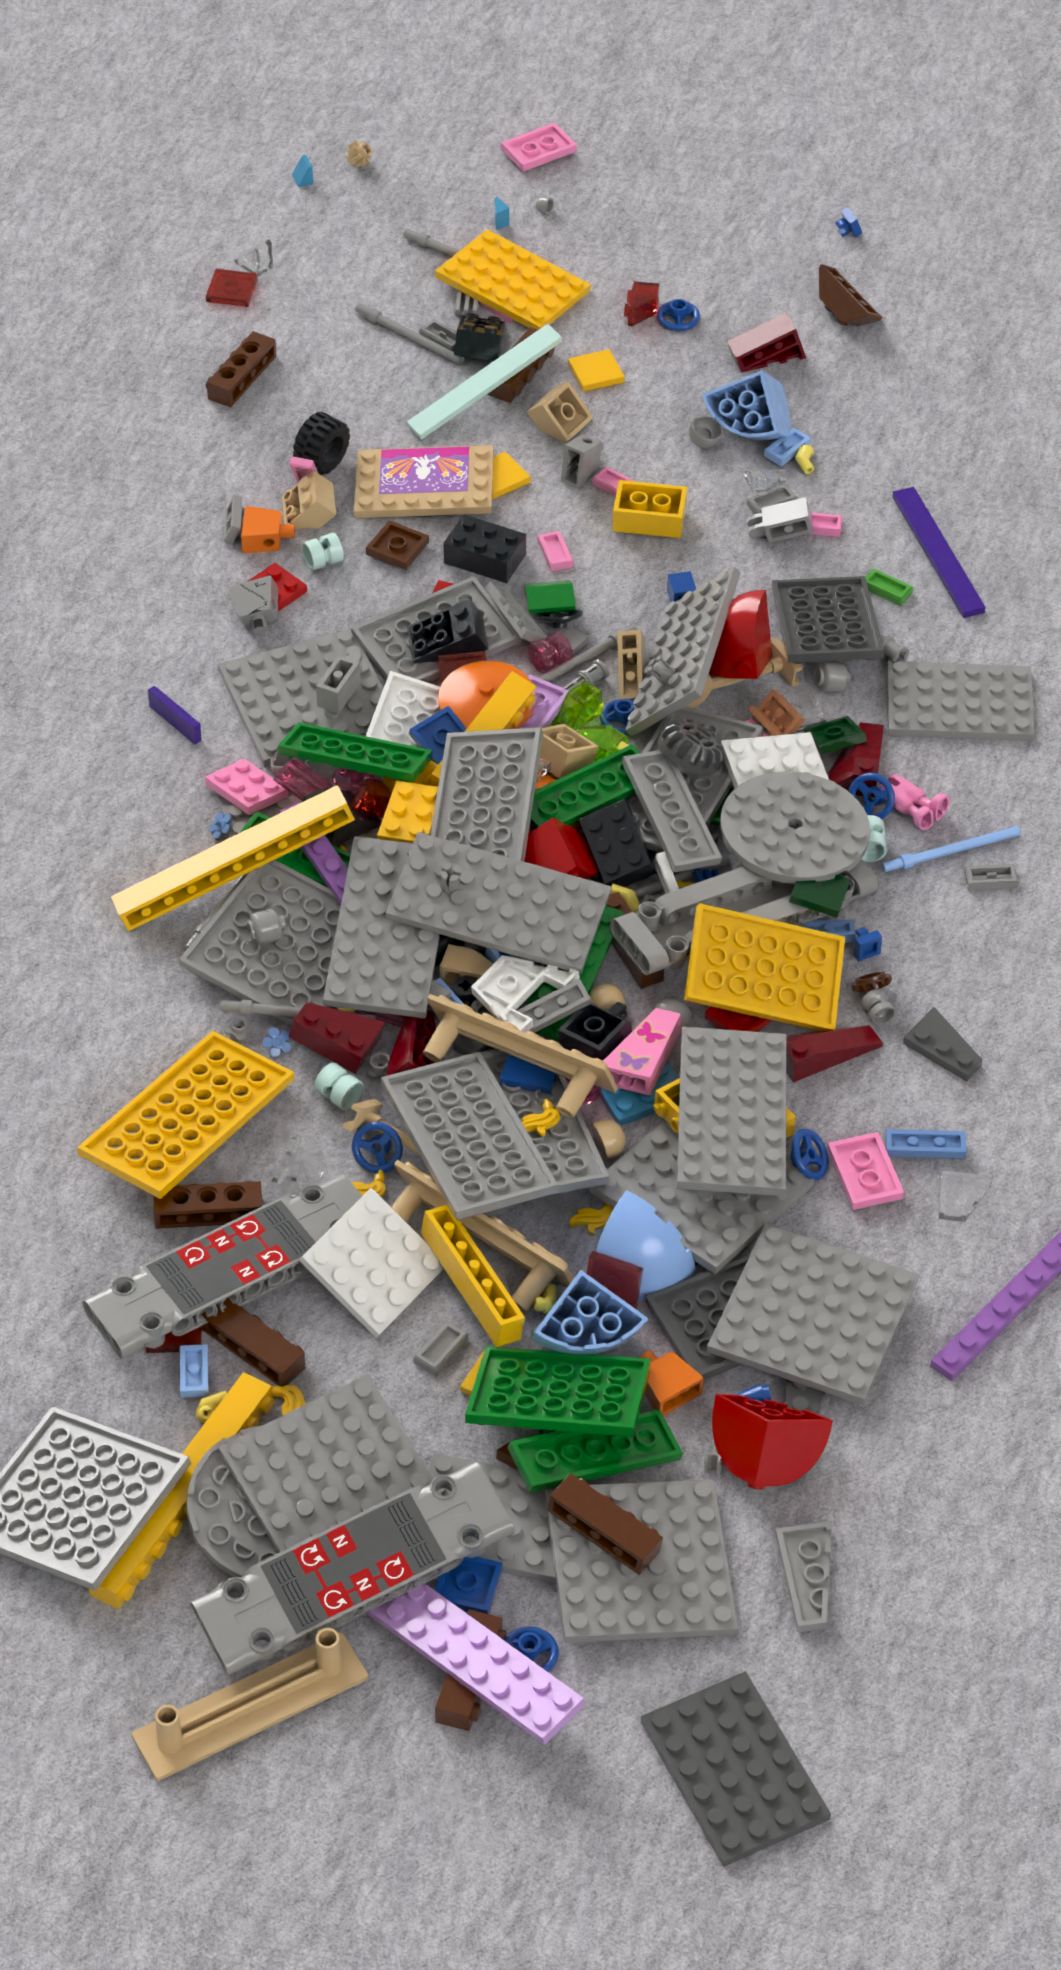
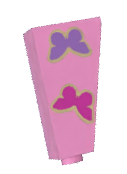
(644, 1052)

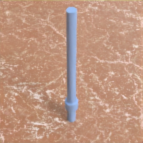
(907, 860)

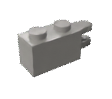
(782, 521)
(339, 682)

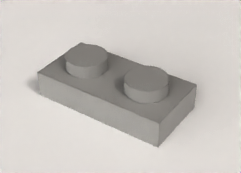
(233, 518)

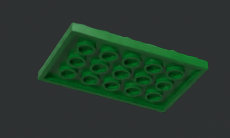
(558, 1391)

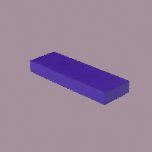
(174, 715)

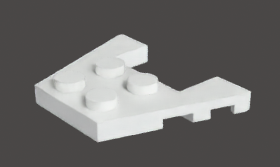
(511, 982)

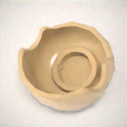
(606, 995)
(610, 1137)

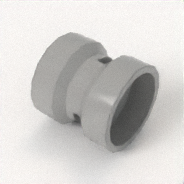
(878, 1006)

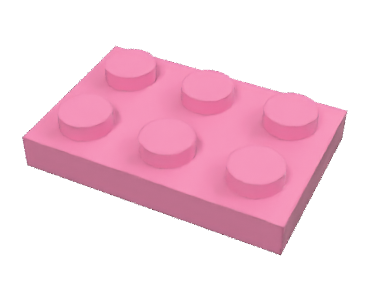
(539, 147)
(246, 786)
(865, 1170)

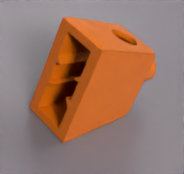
(264, 530)
(671, 1382)

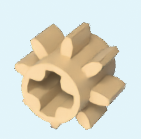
(359, 154)

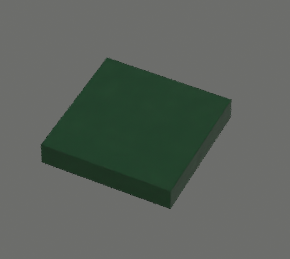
(836, 734)
(821, 895)

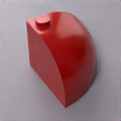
(745, 638)
(561, 849)
(767, 1440)

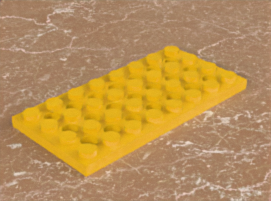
(172, 1141)

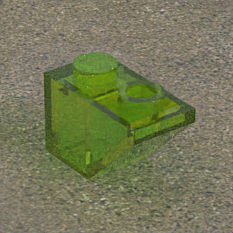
(580, 706)
(604, 736)

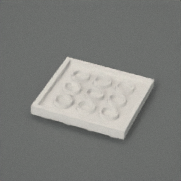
(401, 707)
(770, 754)
(372, 1262)

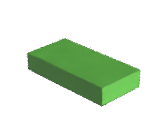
(888, 587)

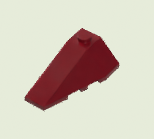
(859, 759)
(411, 1043)
(824, 1049)

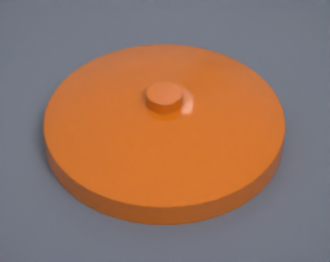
(473, 686)

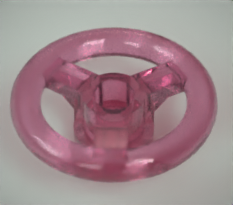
(353, 776)

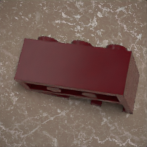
(767, 343)
(337, 1034)

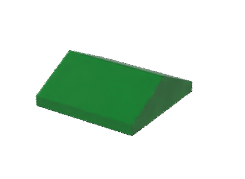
(550, 596)

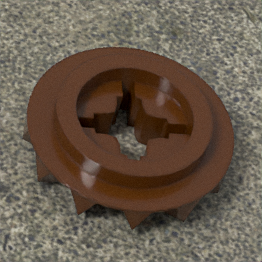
(871, 982)

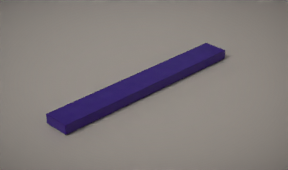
(938, 552)

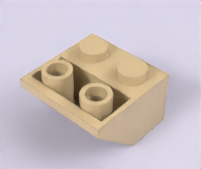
(309, 502)

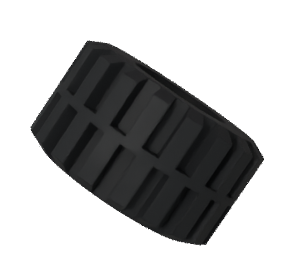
(323, 441)

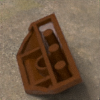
(844, 299)

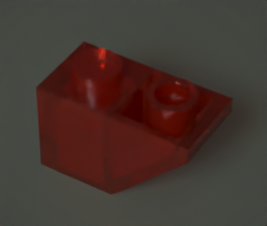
(642, 302)
(371, 798)

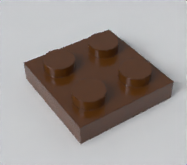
(397, 545)

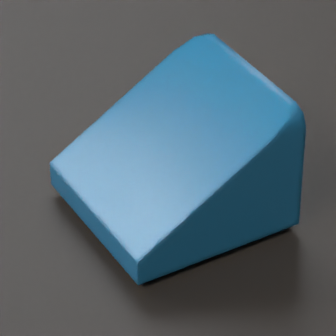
(303, 172)
(501, 214)

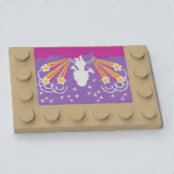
(424, 481)

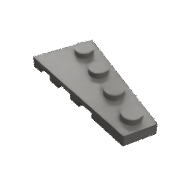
(517, 616)
(806, 1569)

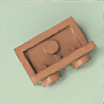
(777, 715)

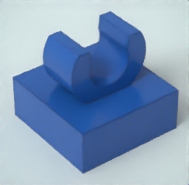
(848, 223)
(867, 944)

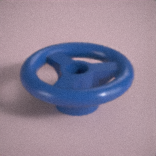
(678, 310)
(621, 711)
(878, 791)
(385, 1142)
(805, 1154)
(530, 1638)

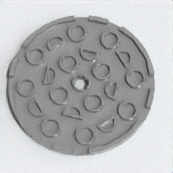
(829, 819)
(223, 1517)

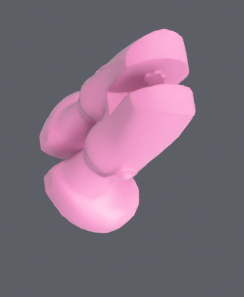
(909, 795)

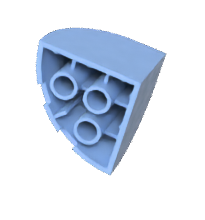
(751, 407)
(645, 1240)
(588, 1320)

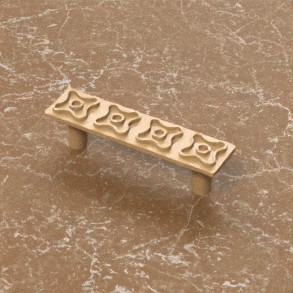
(527, 1046)
(508, 1241)
(249, 1705)

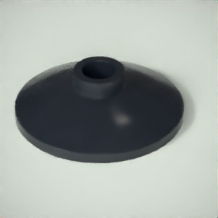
(559, 618)

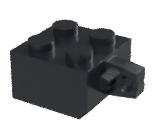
(595, 1030)

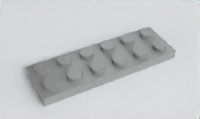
(671, 811)

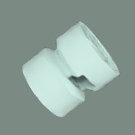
(325, 550)
(877, 843)
(339, 1086)

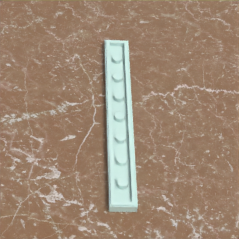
(484, 381)

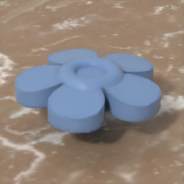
(221, 825)
(277, 1042)

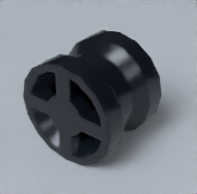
(463, 990)

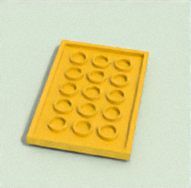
(512, 280)
(765, 968)

